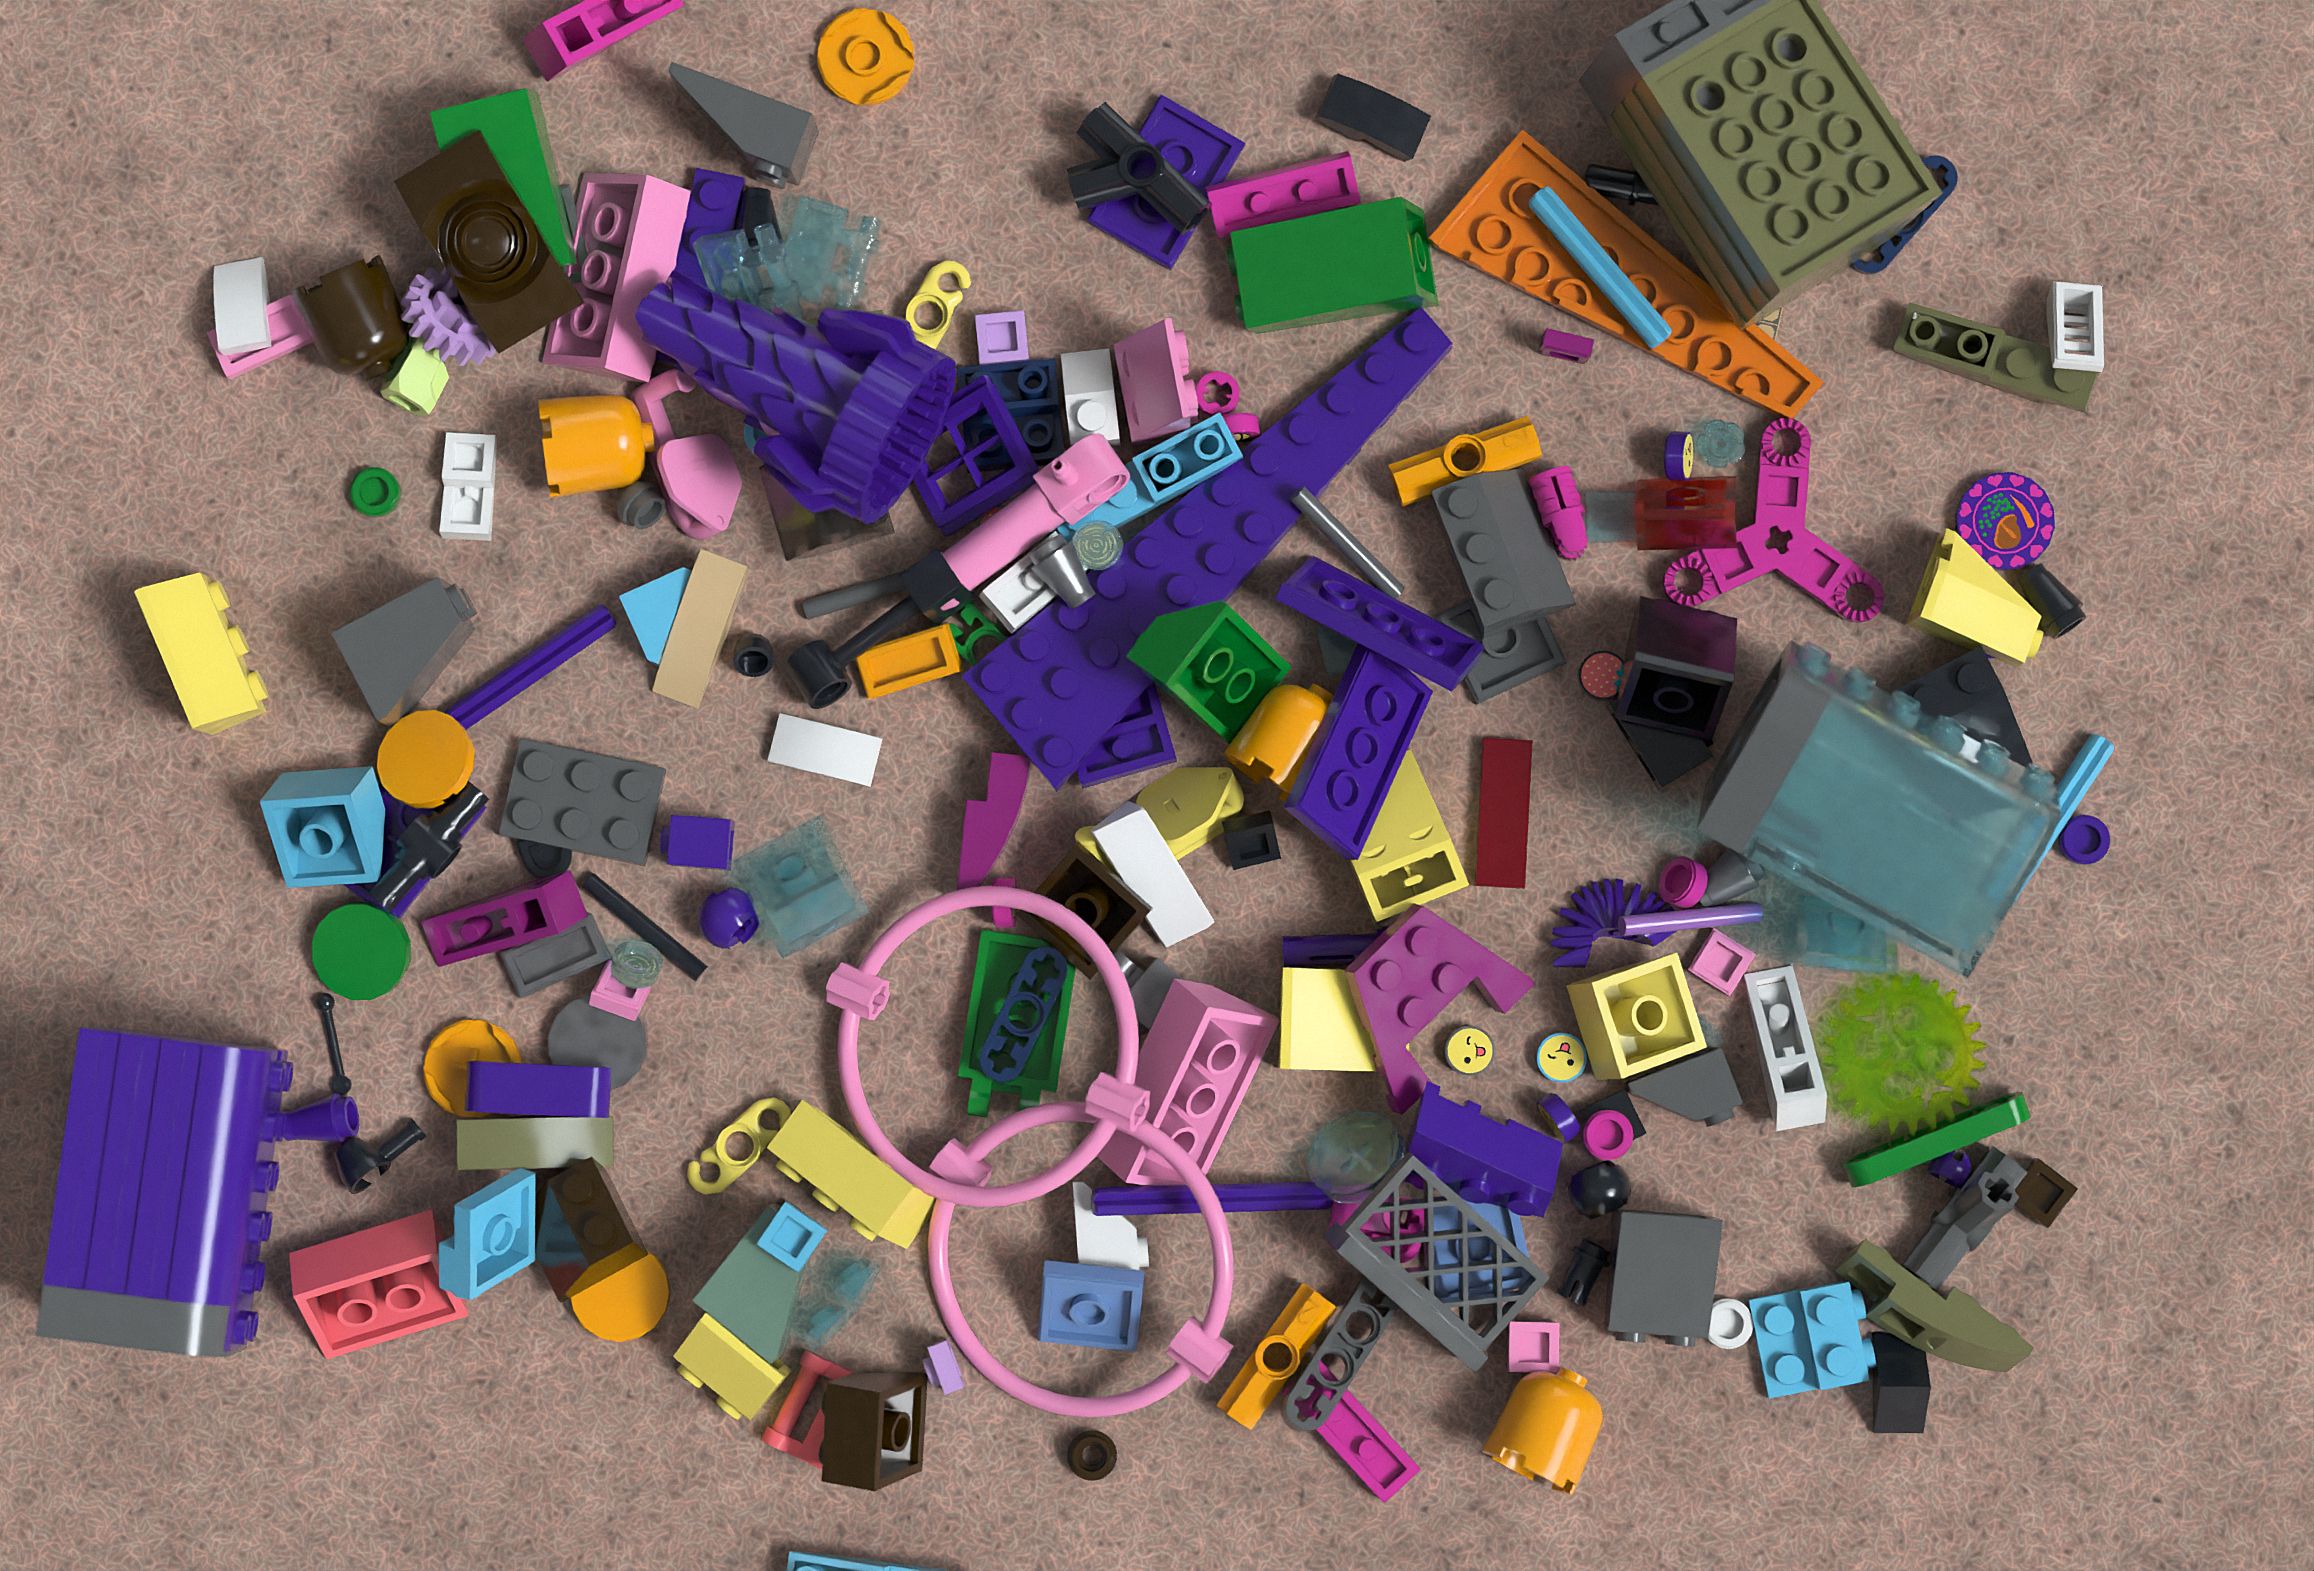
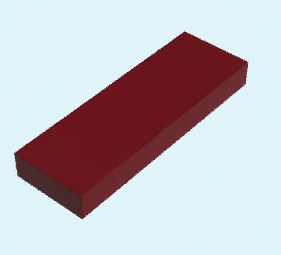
(1503, 813)

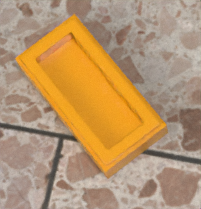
(909, 661)

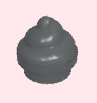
(640, 504)

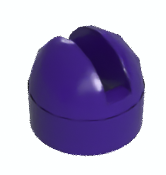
(1954, 1170)

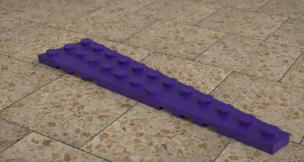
(1068, 670)

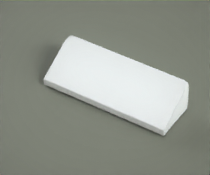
(1153, 872)

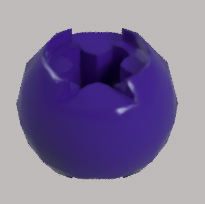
(727, 918)

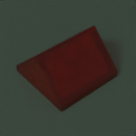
(1686, 513)

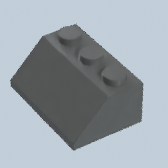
(1501, 550)

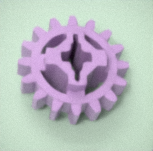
(444, 319)

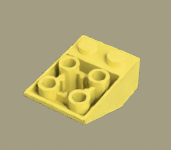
(1407, 850)

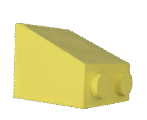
(1321, 1023)

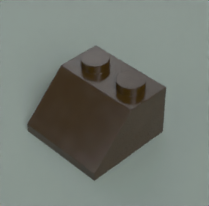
(583, 1229)
(873, 1429)

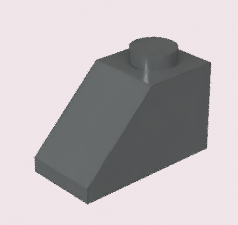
(1692, 1088)

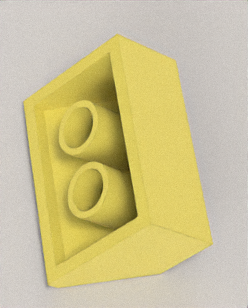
(203, 652)

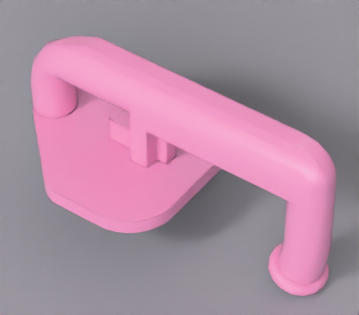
(692, 472)

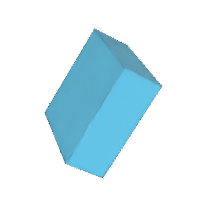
(792, 1236)

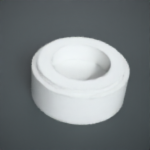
(1730, 1323)

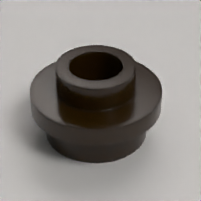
(1088, 1471)

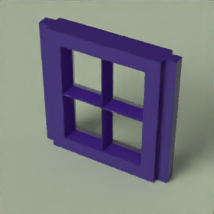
(994, 491)

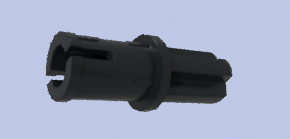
(1618, 184)

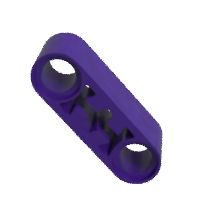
(538, 1089)

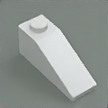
(1786, 1049)

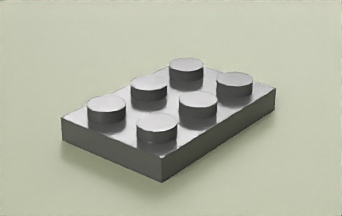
(582, 802)

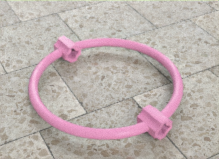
(1109, 1098)
(1194, 1348)

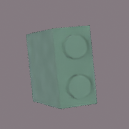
(755, 1292)

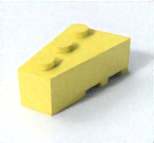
(850, 1176)

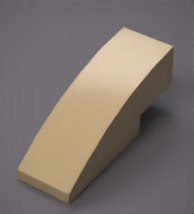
(700, 628)

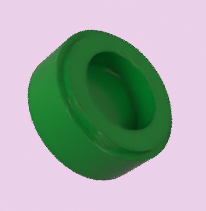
(375, 492)

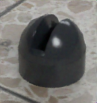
(753, 655)

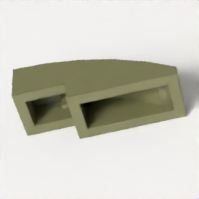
(533, 1142)

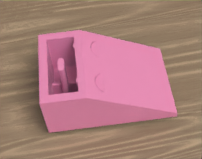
(1153, 385)

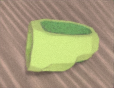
(415, 379)

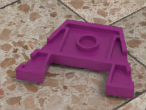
(1410, 979)

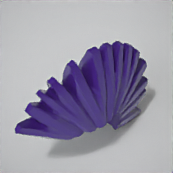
(1600, 919)

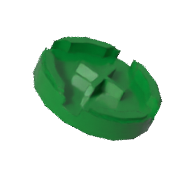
(361, 951)

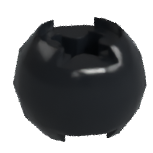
(1599, 1189)

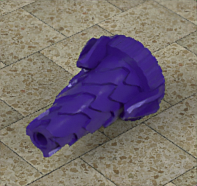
(840, 401)

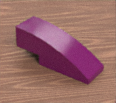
(991, 822)

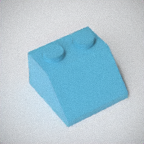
(326, 826)

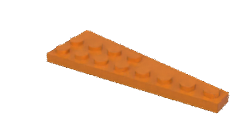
(1508, 241)

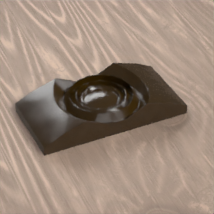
(488, 242)

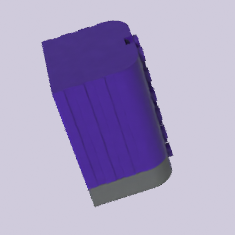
(164, 1192)

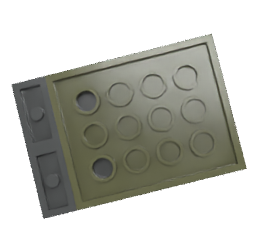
(1758, 144)

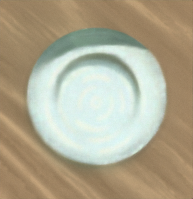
(1098, 544)
(636, 964)

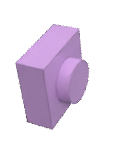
(1002, 337)
(943, 1367)

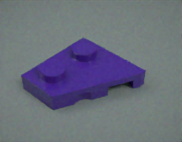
(1132, 745)

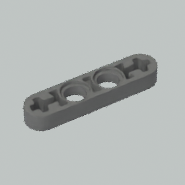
(1340, 1343)

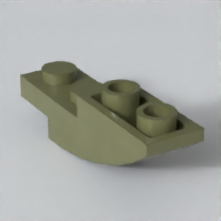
(1991, 358)
(1943, 1325)

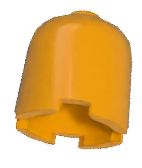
(593, 443)
(1279, 735)
(1547, 1428)

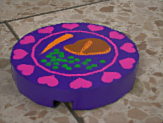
(2006, 520)

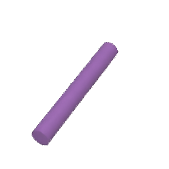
(1690, 919)

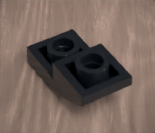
(1373, 114)

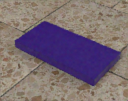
(1380, 622)
(1358, 751)

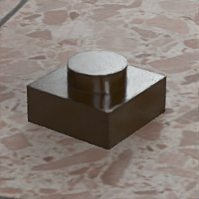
(2043, 1193)

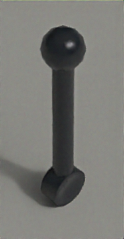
(341, 1084)

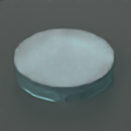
(1354, 1155)

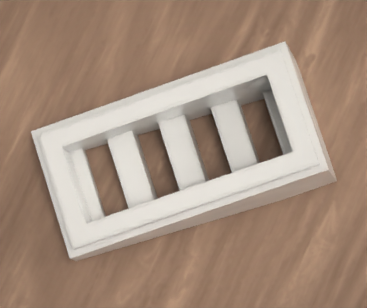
(2075, 299)

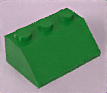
(1210, 664)

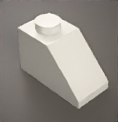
(1090, 395)
(1106, 1239)

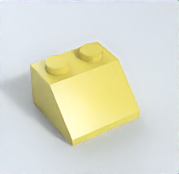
(1636, 1017)
(729, 1368)

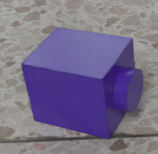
(698, 842)

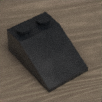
(1974, 698)

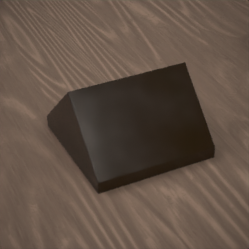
(1097, 898)

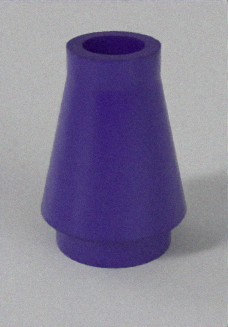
(324, 1120)

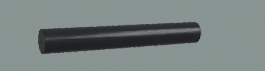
(644, 927)

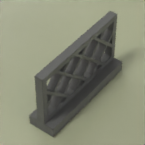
(1407, 1291)

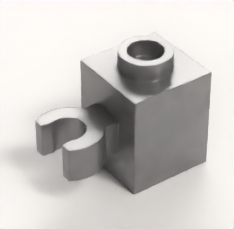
(1147, 988)

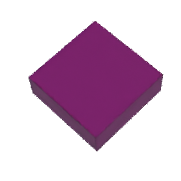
(1566, 346)

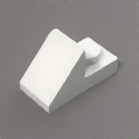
(1019, 593)

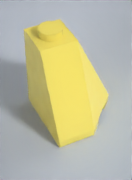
(1973, 604)

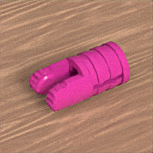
(1561, 510)

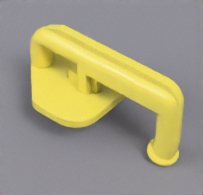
(1184, 808)

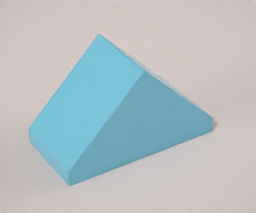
(654, 609)

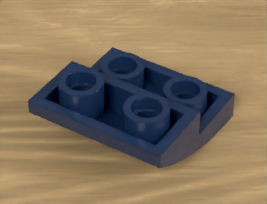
(1033, 402)

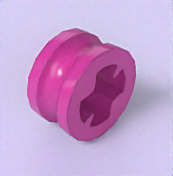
(1221, 380)

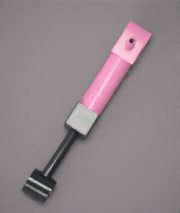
(946, 580)

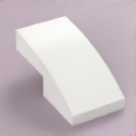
(241, 306)
(468, 486)
(824, 750)

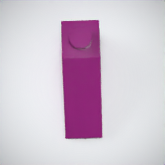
(505, 919)

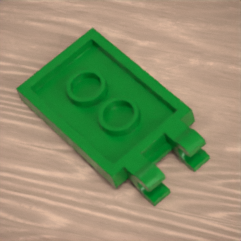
(995, 971)

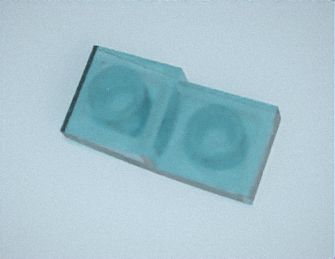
(855, 1288)

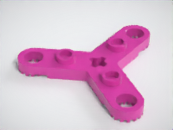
(1807, 560)

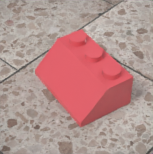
(373, 1285)

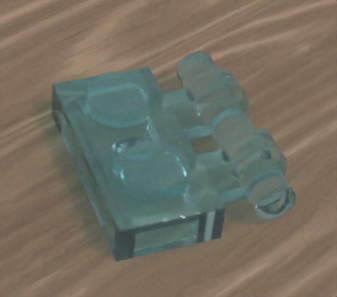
(814, 246)
(733, 272)

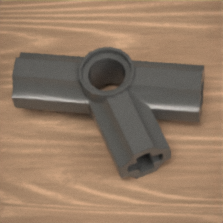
(1966, 1217)

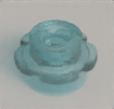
(1730, 434)

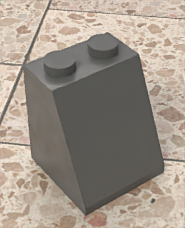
(406, 646)
(1661, 1275)

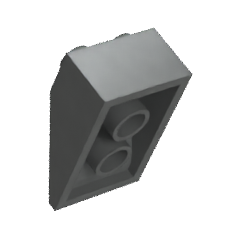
(763, 131)

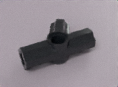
(1112, 176)

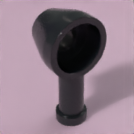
(359, 1157)

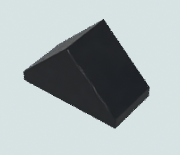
(1899, 1386)

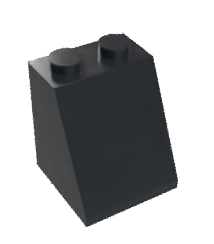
(1677, 668)

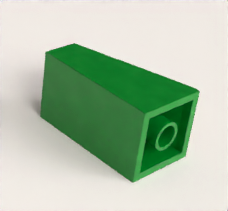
(521, 142)
(1333, 267)

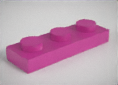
(1283, 194)
(1361, 1441)

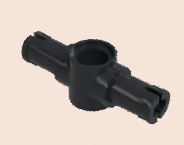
(428, 846)

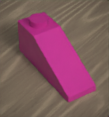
(589, 30)

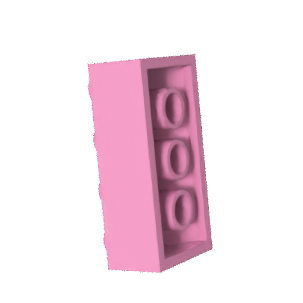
(632, 245)
(1197, 1074)

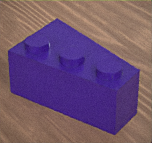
(1481, 1157)

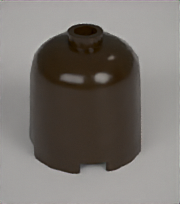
(355, 319)

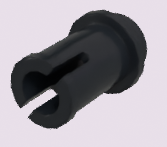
(1584, 1268)

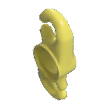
(931, 293)
(729, 1168)

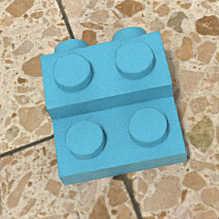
(490, 1236)
(1811, 1339)

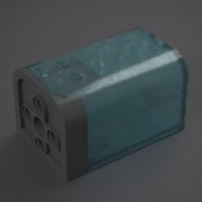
(1880, 807)

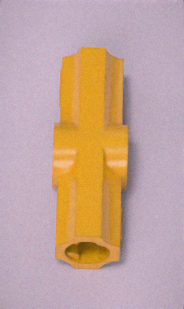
(1495, 450)
(1256, 1382)

